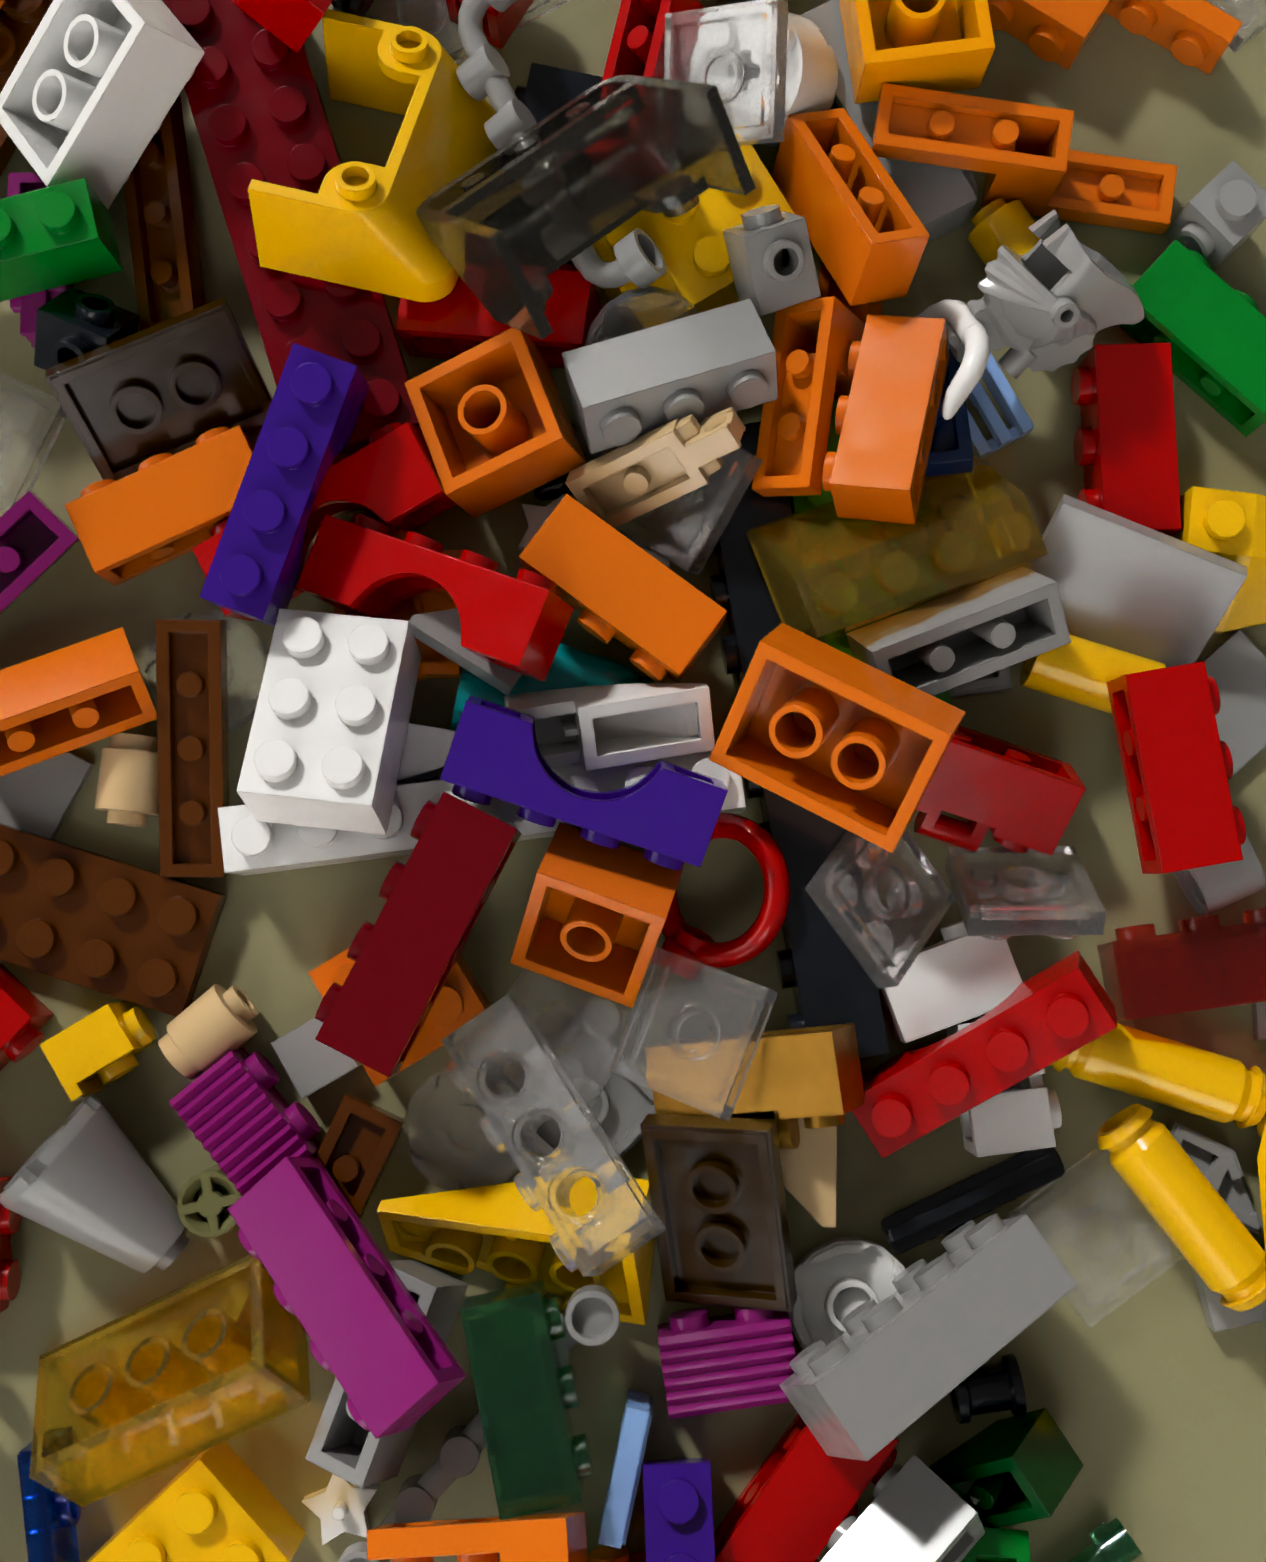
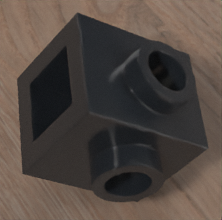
(78, 324)

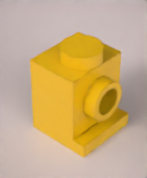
(99, 1047)

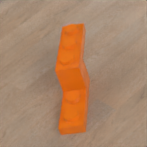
(1061, 28)
(1023, 157)
(812, 370)
(481, 1539)

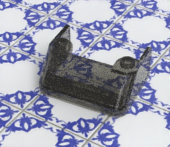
(575, 180)

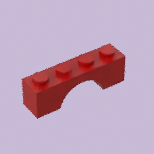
(388, 477)
(501, 616)
(1014, 1040)

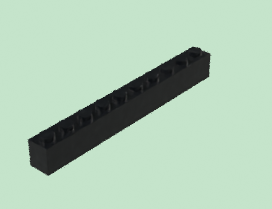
(817, 964)

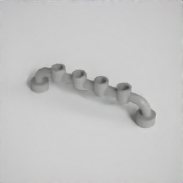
(486, 75)
(590, 1320)

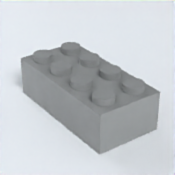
(925, 1335)

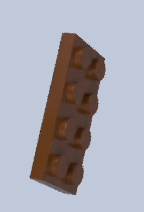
(103, 921)

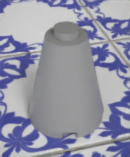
(98, 1192)

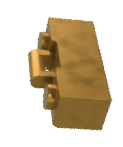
(796, 1075)

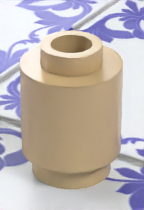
(129, 780)
(209, 1030)

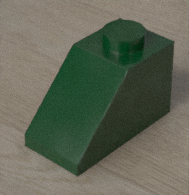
(1012, 1469)

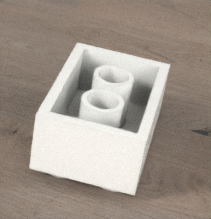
(96, 89)
(331, 721)

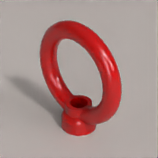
(698, 945)

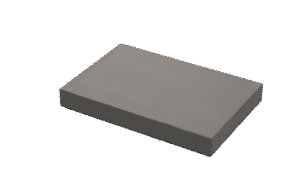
(1135, 583)

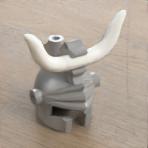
(1038, 305)

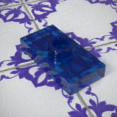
(48, 1518)

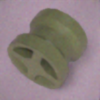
(202, 1205)

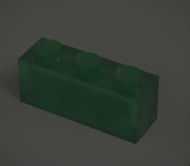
(525, 1399)

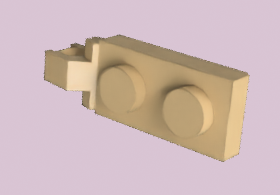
(656, 466)

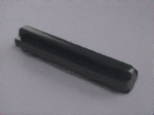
(971, 1198)

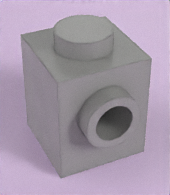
(1221, 215)
(772, 259)

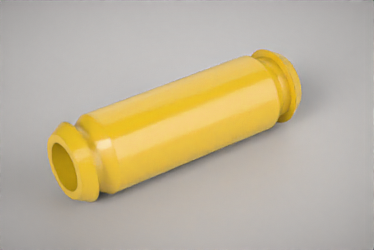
(1171, 1075)
(1186, 1206)

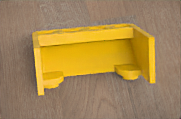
(365, 217)

